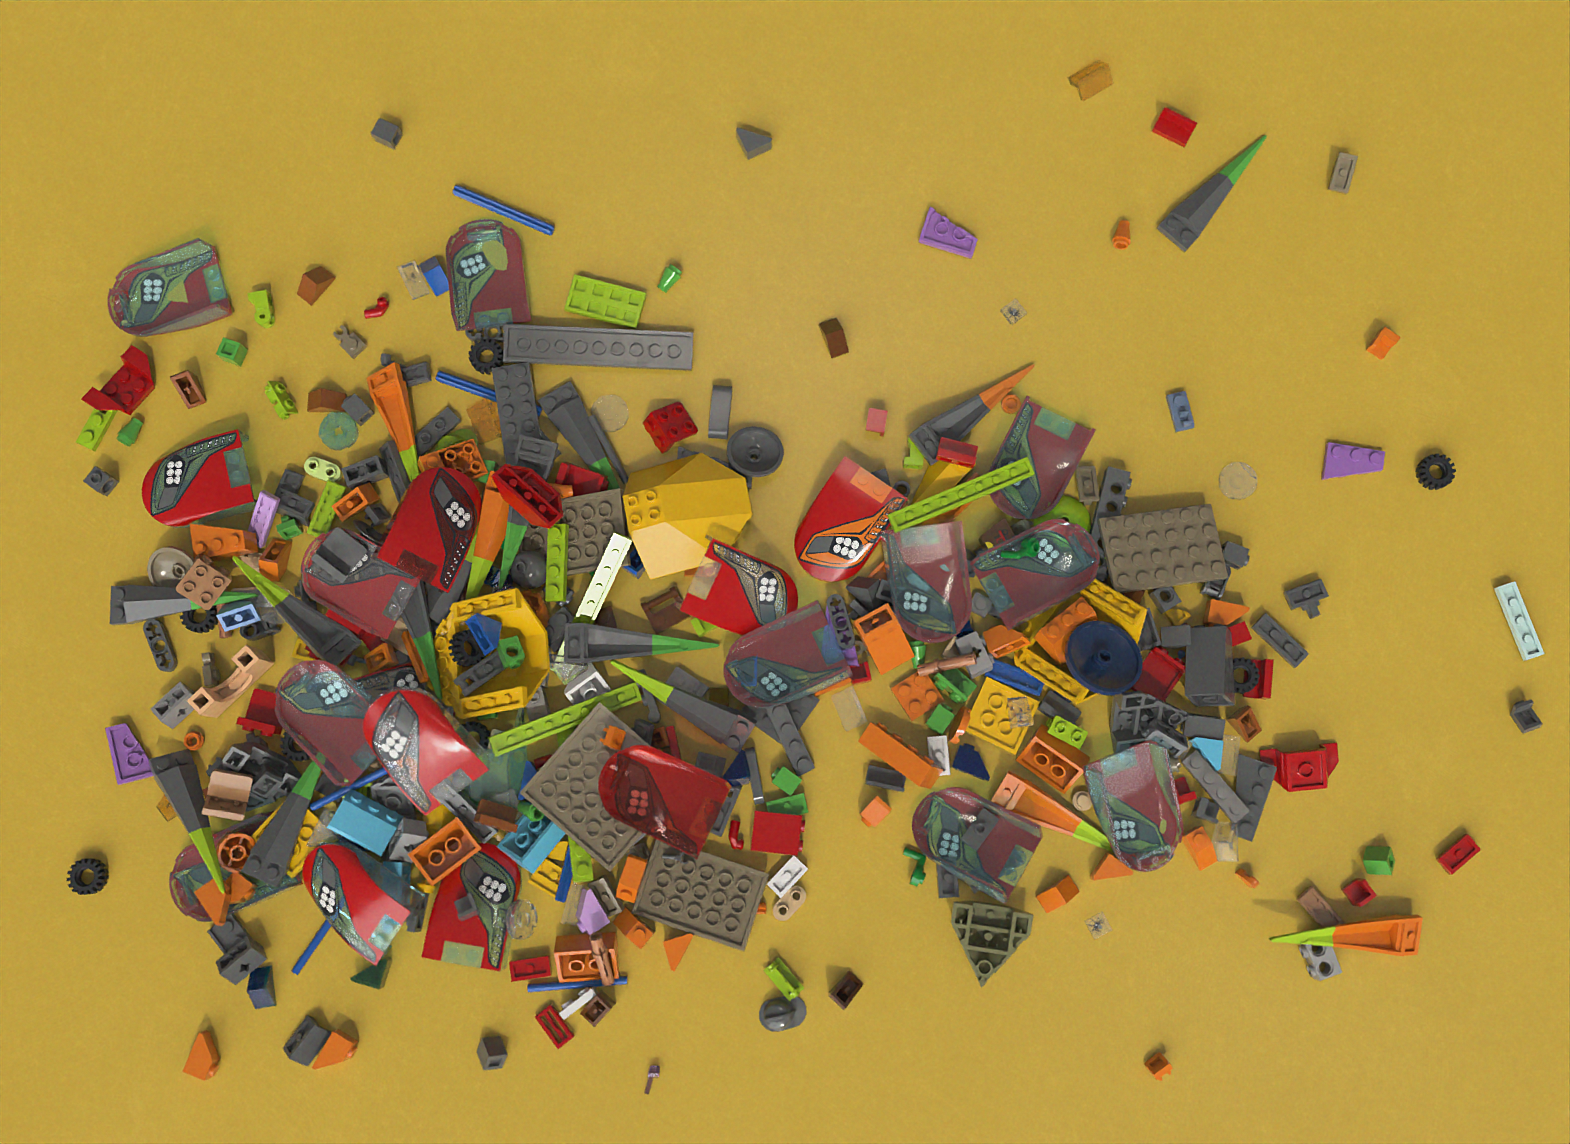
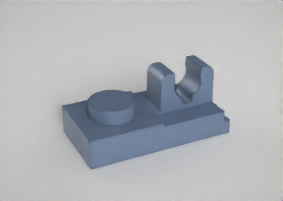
(1180, 411)

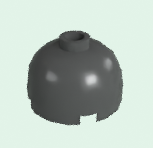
(529, 569)

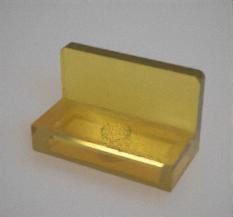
(1092, 79)

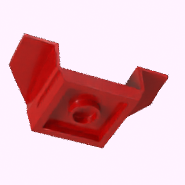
(127, 386)
(1302, 768)

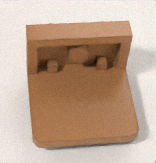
(204, 582)
(227, 794)

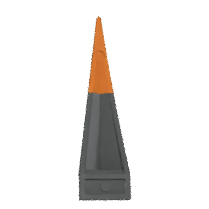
(961, 419)

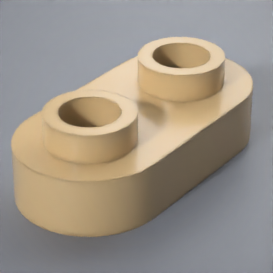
(789, 903)

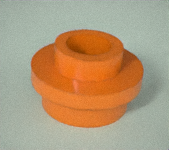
(188, 740)

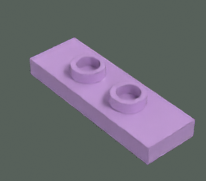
(263, 516)

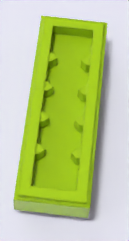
(324, 512)

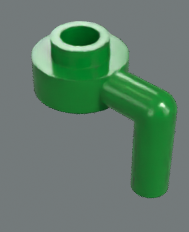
(1029, 548)
(918, 875)

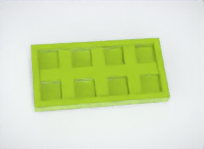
(605, 301)

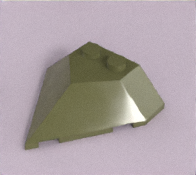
(989, 934)

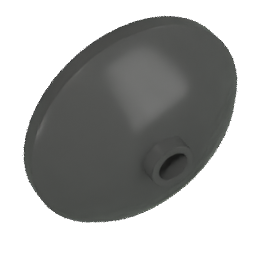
(758, 444)

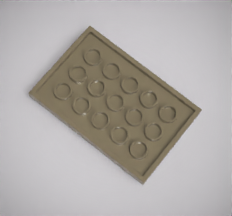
(591, 524)
(1162, 548)
(701, 897)

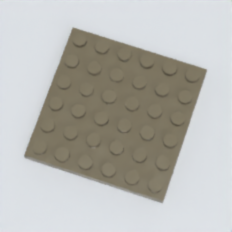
(569, 789)

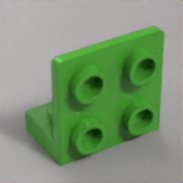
(955, 683)

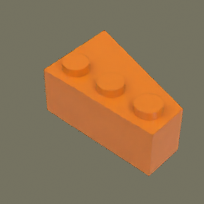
(221, 542)

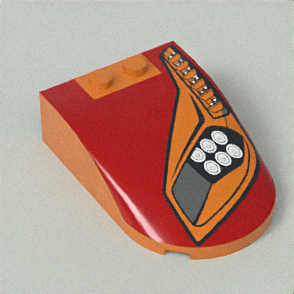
(845, 523)

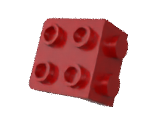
(669, 426)
(261, 714)

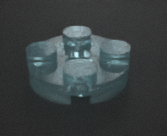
(343, 440)

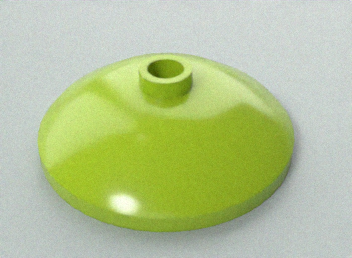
(1069, 509)

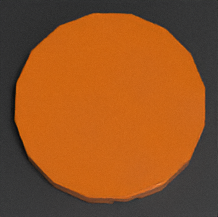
(959, 724)

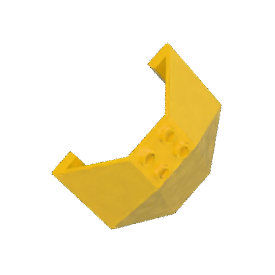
(677, 505)
(1109, 607)
(511, 687)

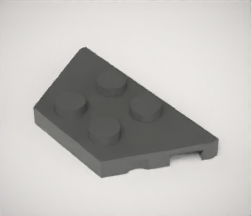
(389, 795)

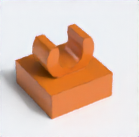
(614, 737)
(1158, 1066)

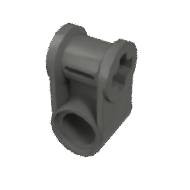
(1216, 587)
(262, 630)

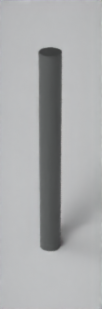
(608, 448)

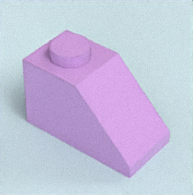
(590, 913)

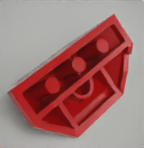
(529, 495)

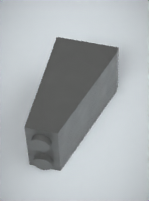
(1210, 667)

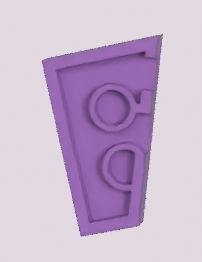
(944, 235)
(1350, 460)

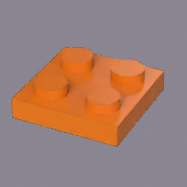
(917, 695)

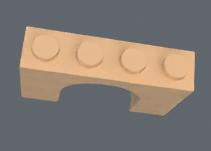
(251, 666)

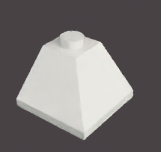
(586, 685)

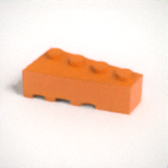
(900, 756)

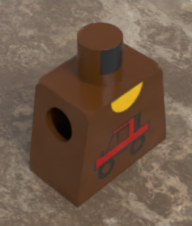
(998, 533)

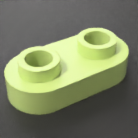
(322, 469)

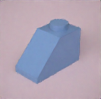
(237, 614)

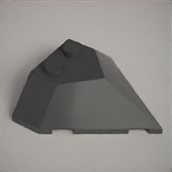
(1134, 711)
(249, 758)

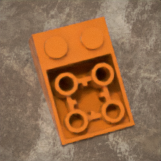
(461, 457)
(883, 639)

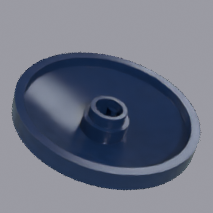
(1103, 658)

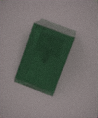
(374, 975)

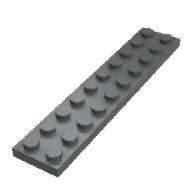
(598, 347)

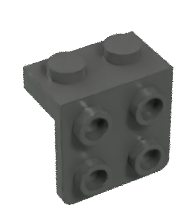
(338, 555)

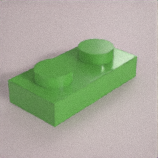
(789, 805)

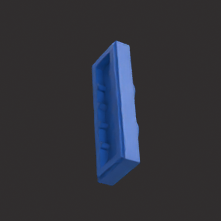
(1015, 677)

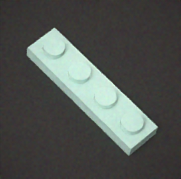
(1519, 621)

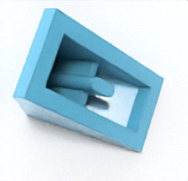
(1210, 750)

